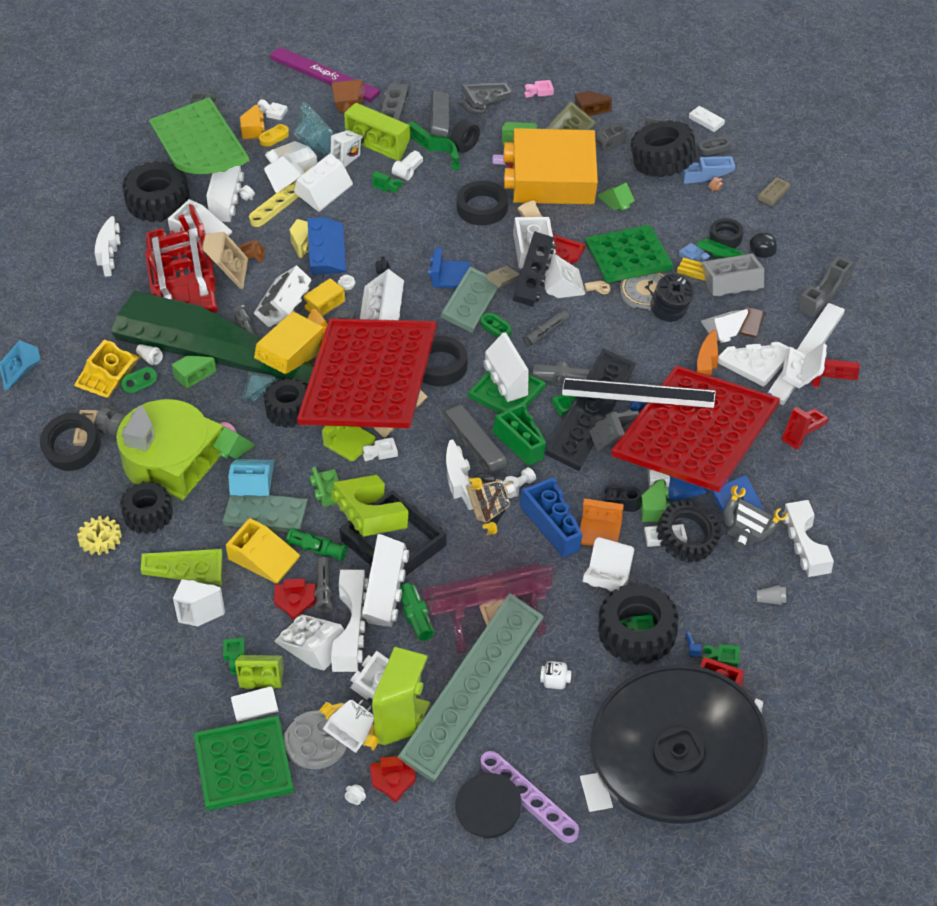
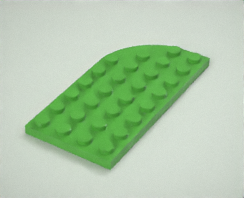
(199, 139)

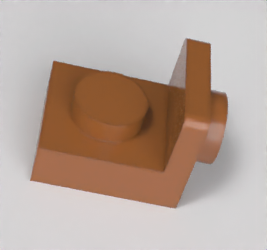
(253, 249)

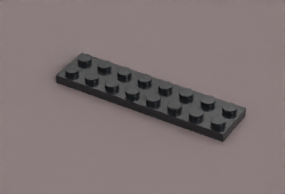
(573, 439)

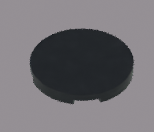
(488, 805)

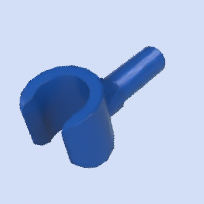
(694, 649)

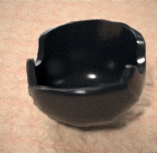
(763, 245)

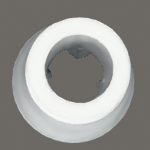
(150, 354)

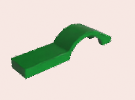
(434, 143)

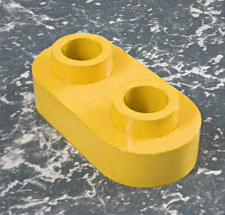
(274, 135)

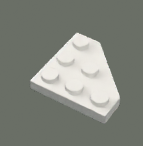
(755, 361)

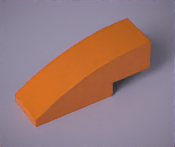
(708, 355)

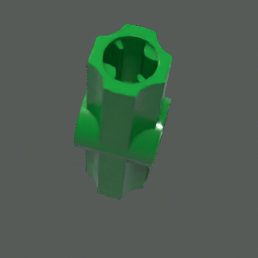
(416, 612)

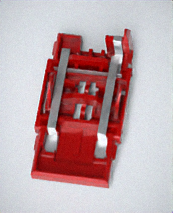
(193, 288)

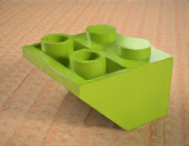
(259, 671)

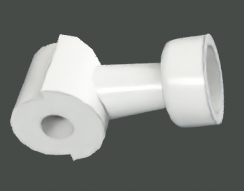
(527, 476)

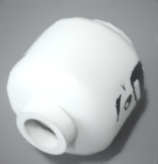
(555, 675)

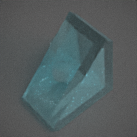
(256, 385)

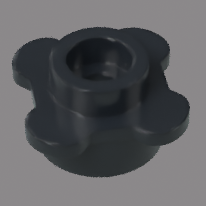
(382, 265)

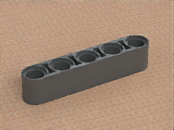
(439, 114)
(474, 439)

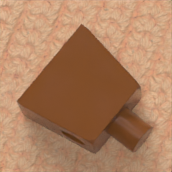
(347, 94)

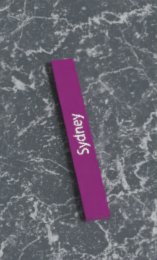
(318, 71)

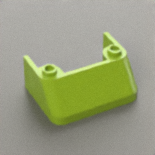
(394, 703)

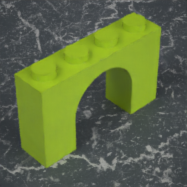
(368, 519)

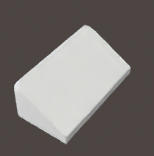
(254, 704)

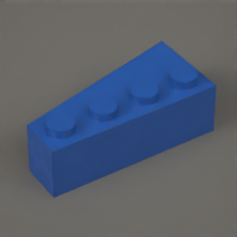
(552, 516)

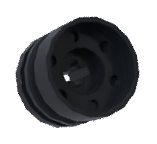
(671, 297)

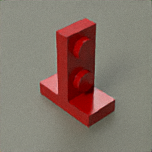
(839, 370)
(801, 424)

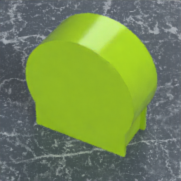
(179, 451)

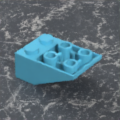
(250, 477)

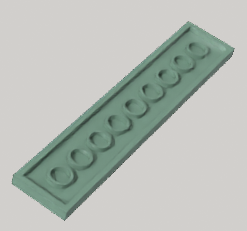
(470, 688)

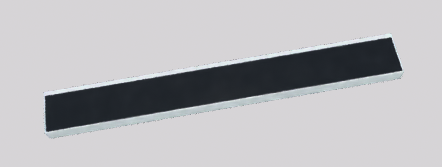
(639, 392)

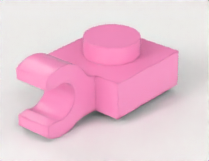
(541, 88)

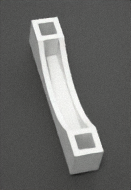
(346, 648)

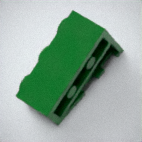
(520, 435)

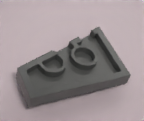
(485, 93)

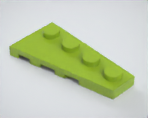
(197, 565)

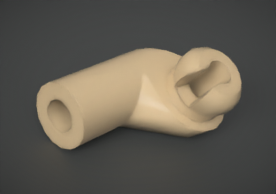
(599, 286)

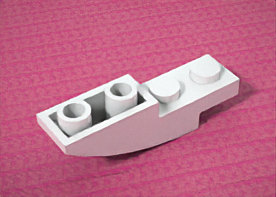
(107, 244)
(457, 473)

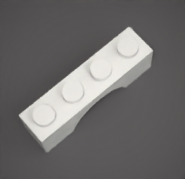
(814, 557)

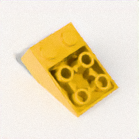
(261, 551)

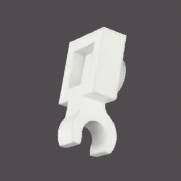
(274, 110)
(382, 448)

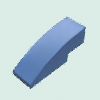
(707, 169)

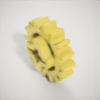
(99, 535)

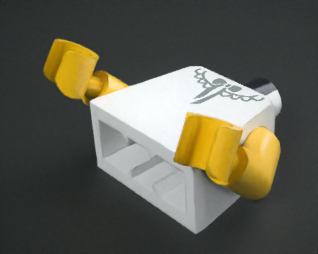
(351, 724)

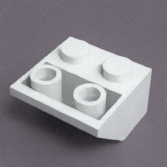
(198, 602)

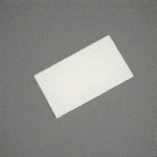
(595, 793)

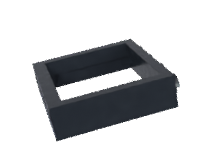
(350, 536)

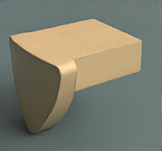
(529, 209)

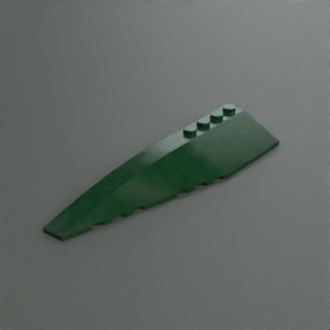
(193, 332)

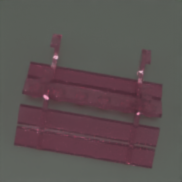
(456, 596)

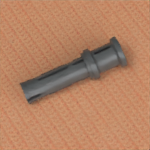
(243, 320)
(323, 571)

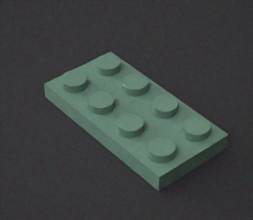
(469, 300)
(273, 511)

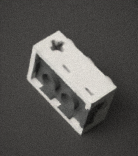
(283, 296)

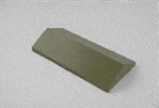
(572, 119)

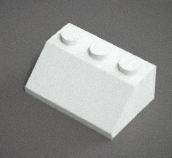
(323, 183)
(523, 232)
(507, 368)

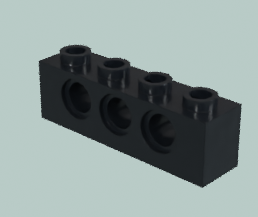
(523, 293)

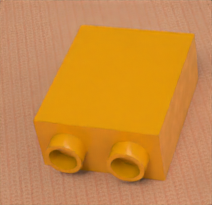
(551, 166)

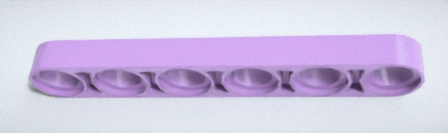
(532, 794)

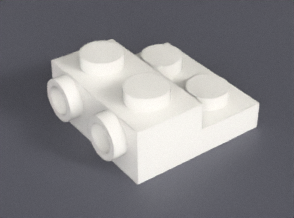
(367, 681)

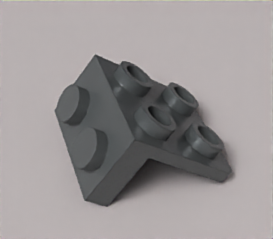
(610, 429)

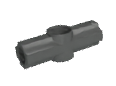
(559, 372)

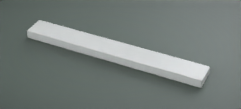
(817, 335)

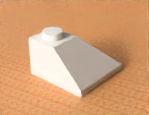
(563, 279)
(725, 324)

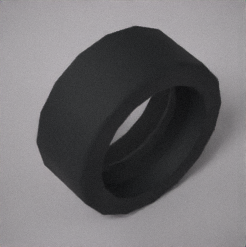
(471, 137)
(729, 225)

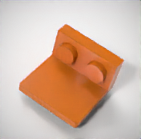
(600, 520)

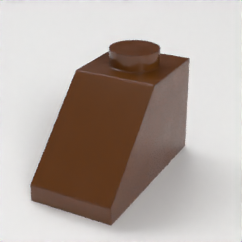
(593, 103)

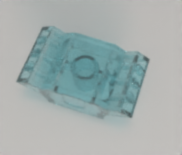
(313, 130)

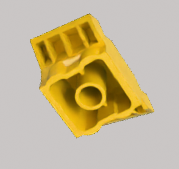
(106, 369)

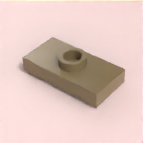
(774, 191)
(503, 276)

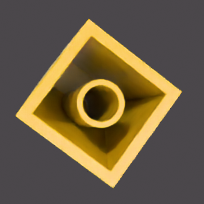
(290, 343)

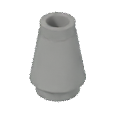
(772, 595)

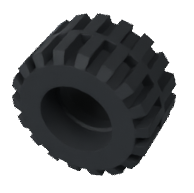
(276, 401)
(149, 518)

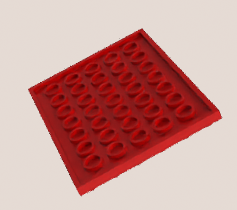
(368, 373)
(697, 441)

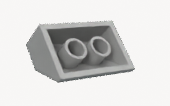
(733, 275)

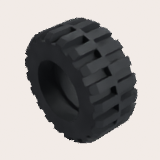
(663, 148)
(151, 177)
(632, 644)

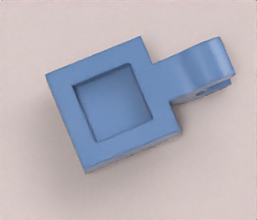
(694, 253)

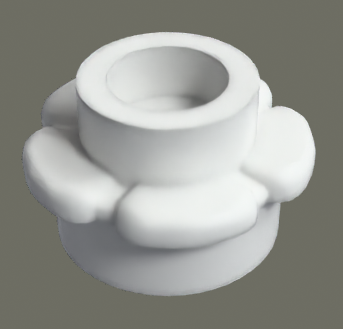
(246, 193)
(346, 282)
(355, 794)

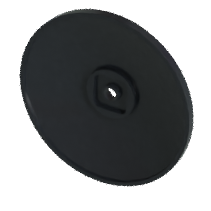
(670, 710)

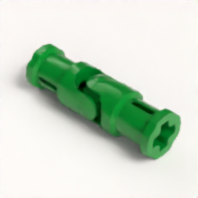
(324, 546)

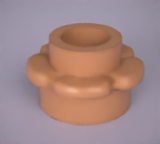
(716, 184)

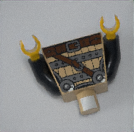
(489, 499)

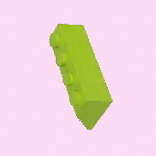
(378, 130)

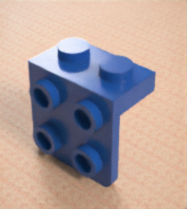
(446, 273)

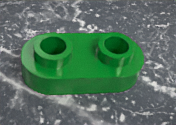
(495, 325)
(138, 380)

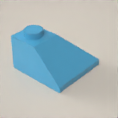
(18, 363)

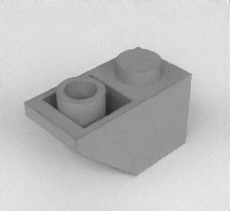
(139, 431)

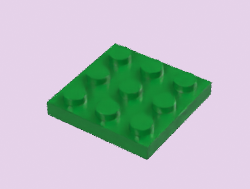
(487, 394)

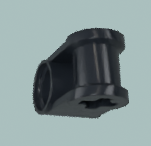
(624, 495)

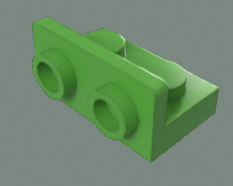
(324, 485)

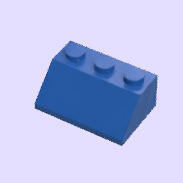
(326, 246)

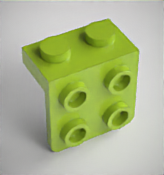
(347, 440)

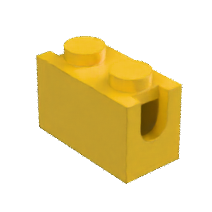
(325, 297)

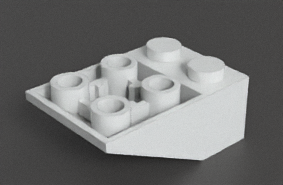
(211, 222)
(310, 640)

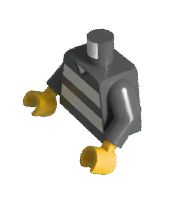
(748, 522)

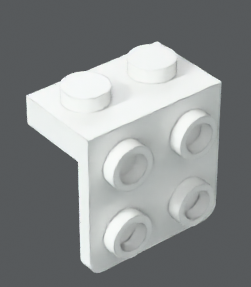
(802, 368)
(609, 564)

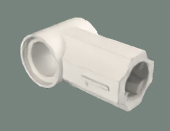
(405, 168)

